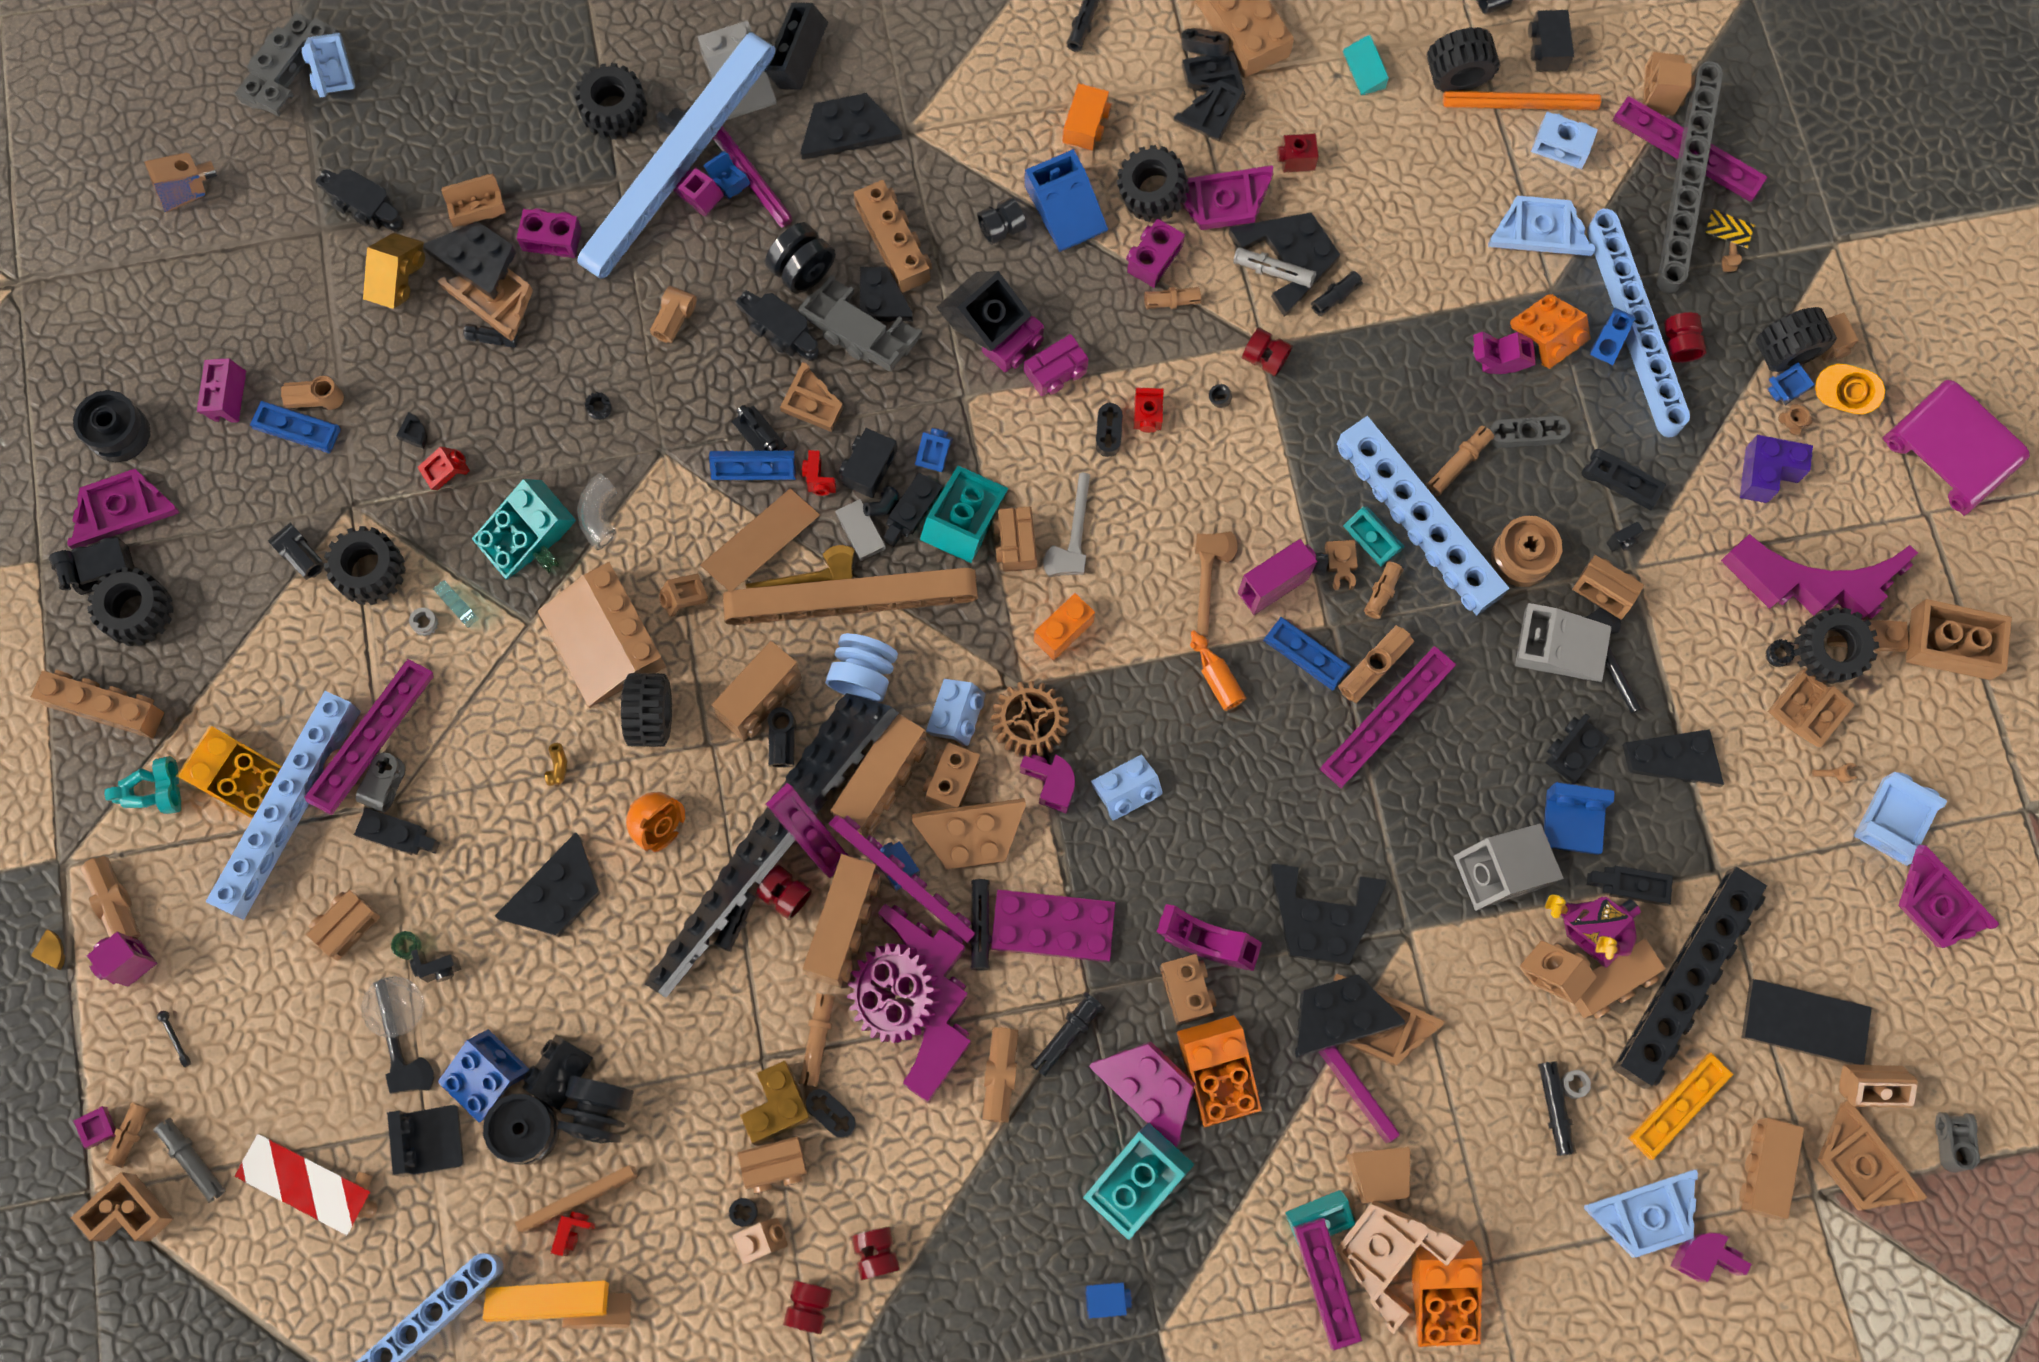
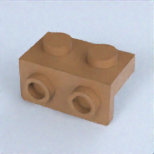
(473, 200)

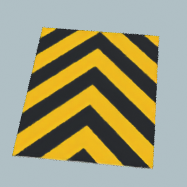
(1730, 228)

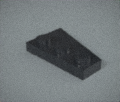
(1677, 756)

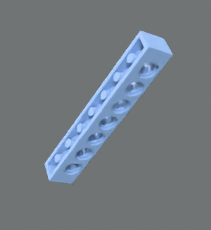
(1420, 500)
(282, 806)

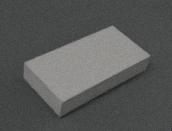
(860, 530)

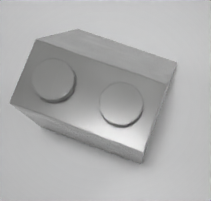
(1508, 866)

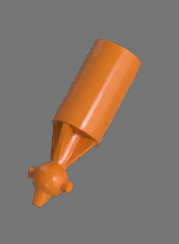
(1217, 674)

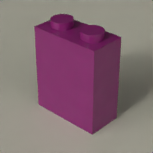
(1277, 576)

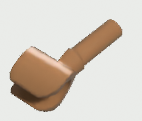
(1731, 261)
(1840, 773)

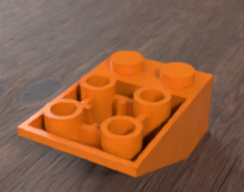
(1221, 1070)
(1447, 1297)

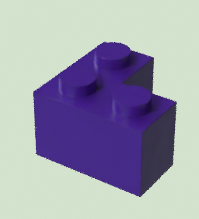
(1768, 462)

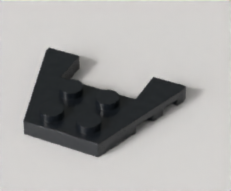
(1295, 241)
(1322, 928)

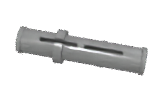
(1244, 258)

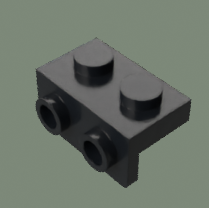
(553, 1071)

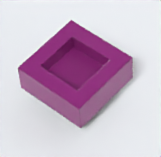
(95, 1127)

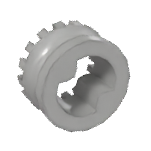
(416, 614)
(1569, 1076)

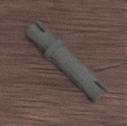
(182, 1150)

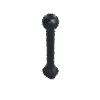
(163, 1016)

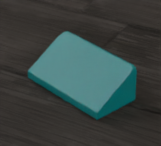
(1366, 66)
(1373, 536)
(1332, 1207)

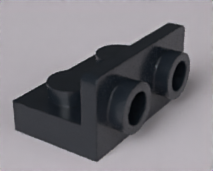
(1577, 748)

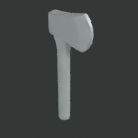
(1071, 561)

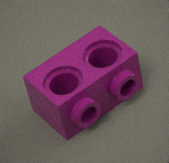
(547, 238)
(1159, 254)

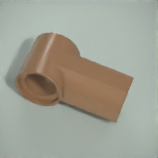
(675, 307)
(311, 394)

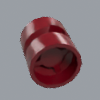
(1685, 337)
(1258, 347)
(791, 899)
(881, 1263)
(807, 1307)

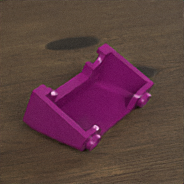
(1959, 444)

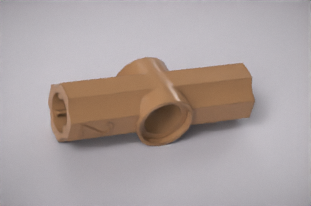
(1366, 676)
(109, 897)
(1000, 1075)

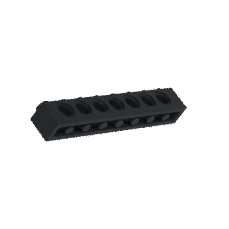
(1632, 1061)

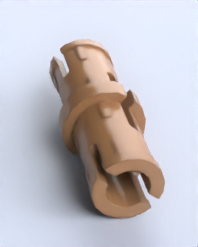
(1172, 297)
(1383, 590)
(127, 1135)

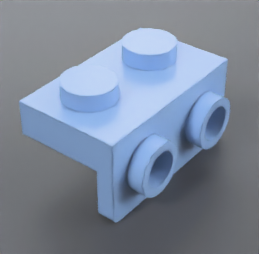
(328, 64)
(956, 711)
(1128, 787)

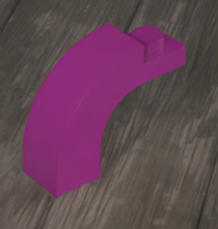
(1207, 940)

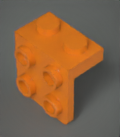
(1554, 327)

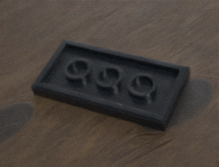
(1806, 1022)

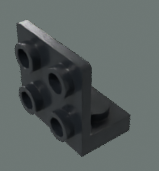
(425, 1140)

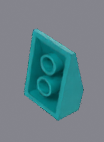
(963, 514)
(1138, 1180)

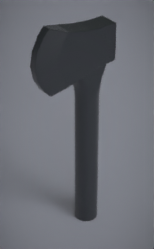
(1611, 663)
(410, 1077)

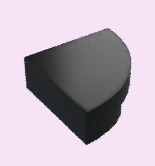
(412, 431)

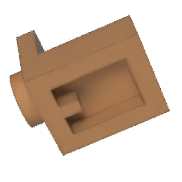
(682, 593)

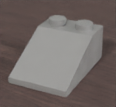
(717, 48)

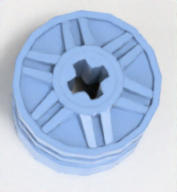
(861, 667)

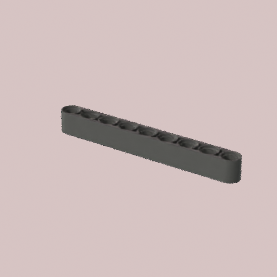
(1689, 189)

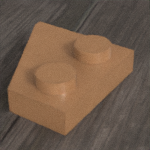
(811, 401)

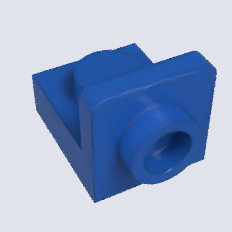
(933, 449)

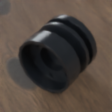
(595, 1110)

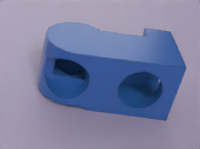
(1612, 336)

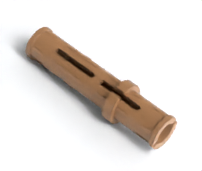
(1468, 452)
(817, 1039)

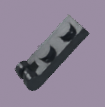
(1623, 479)

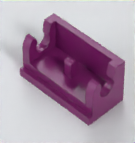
(221, 390)

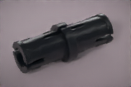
(1336, 293)
(736, 921)

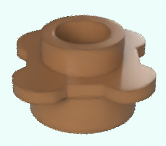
(1801, 414)

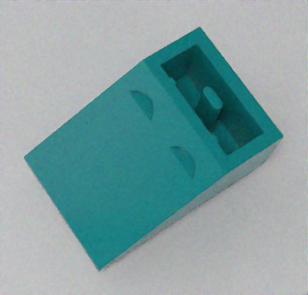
(522, 526)

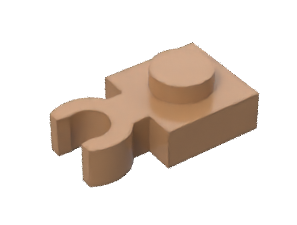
(1342, 560)

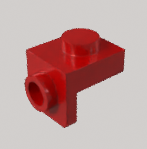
(812, 471)

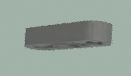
(1536, 423)

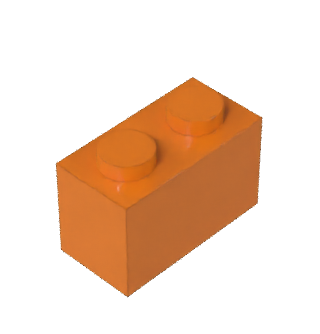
(1086, 116)
(1064, 626)

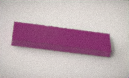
(806, 829)
(1360, 1094)
(1327, 1284)

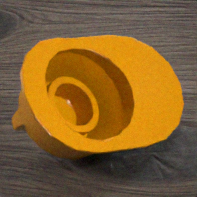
(1849, 389)

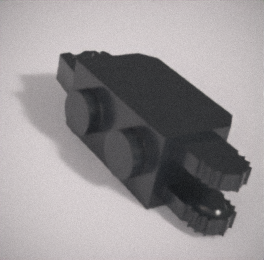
(360, 198)
(779, 324)

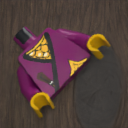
(1598, 926)

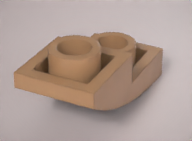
(616, 1316)

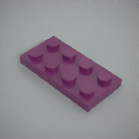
(1053, 925)

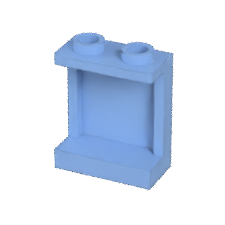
(1899, 816)

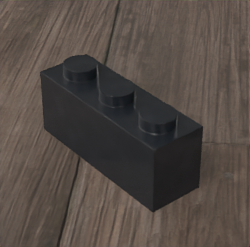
(796, 45)

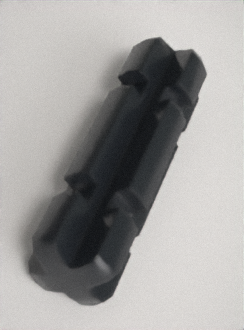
(488, 335)

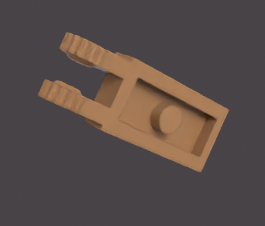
(1891, 636)

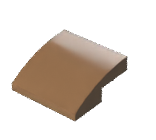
(1811, 708)

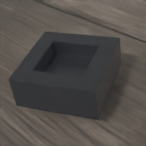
(1626, 537)

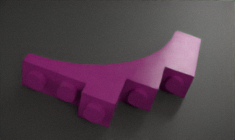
(1778, 579)
(941, 1043)

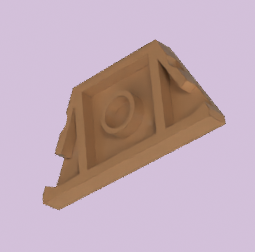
(504, 311)
(971, 833)
(1400, 1042)
(1864, 1164)

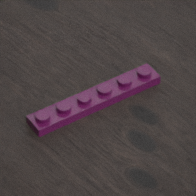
(1668, 136)
(1387, 717)
(369, 737)
(893, 868)

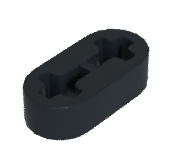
(1205, 42)
(1115, 430)
(825, 1119)

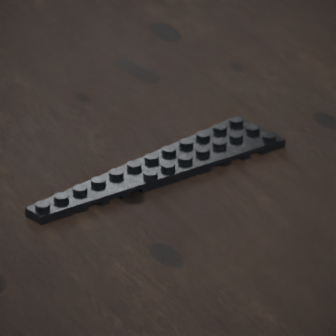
(816, 773)

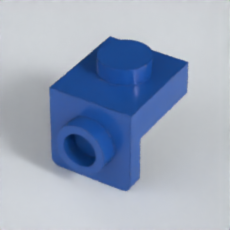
(726, 175)
(1790, 384)

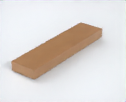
(576, 1199)

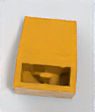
(229, 771)

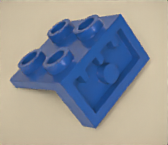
(1576, 817)
(482, 1074)

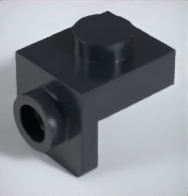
(438, 969)

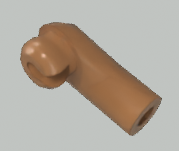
(369, 1208)

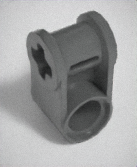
(381, 785)
(1957, 1139)

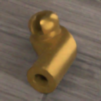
(559, 762)

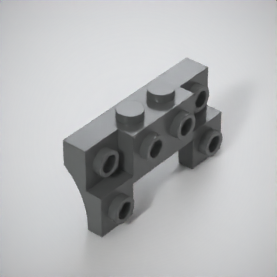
(279, 64)
(856, 330)

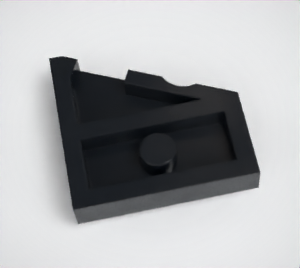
(1206, 70)
(1211, 111)
(881, 295)

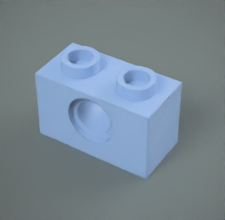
(1552, 145)

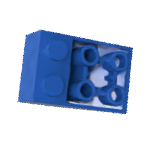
(1065, 200)

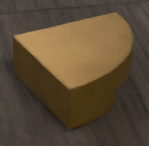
(50, 950)

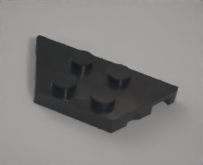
(846, 126)
(474, 255)
(555, 892)
(1342, 1014)

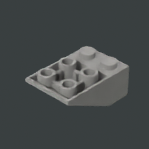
(1562, 643)

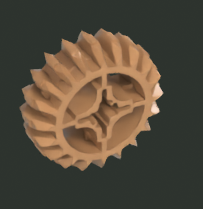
(1019, 723)

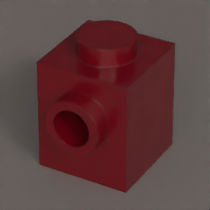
(1298, 153)

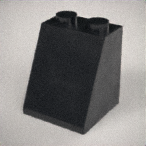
(984, 309)

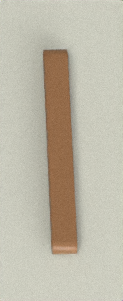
(850, 596)

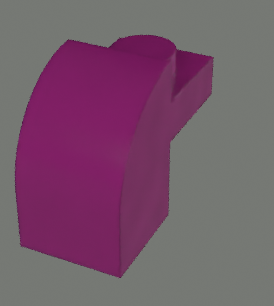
(699, 191)
(1503, 354)
(1057, 777)
(1703, 1252)

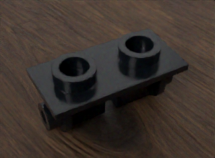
(757, 430)

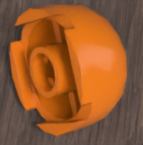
(653, 820)

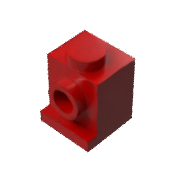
(1148, 399)

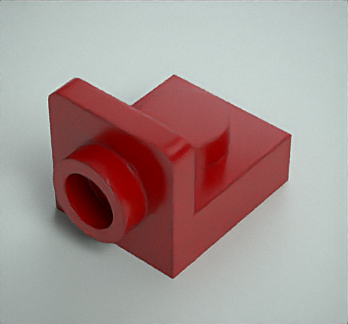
(443, 466)
(566, 1237)

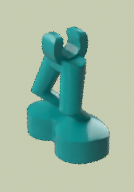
(166, 795)

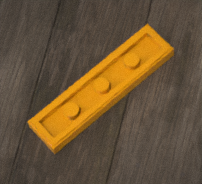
(1680, 1106)
(545, 1301)

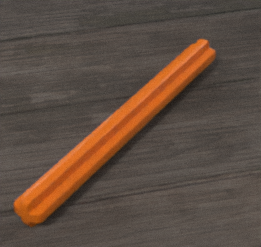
(1521, 100)

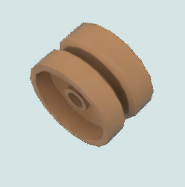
(1526, 551)

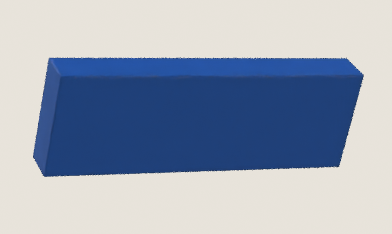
(295, 427)
(752, 465)
(1307, 653)

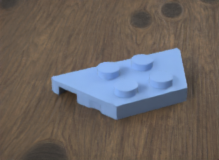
(1542, 227)
(1649, 1215)

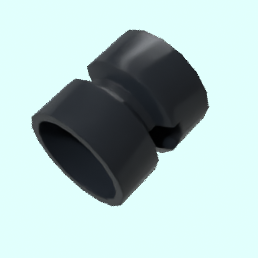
(1002, 220)

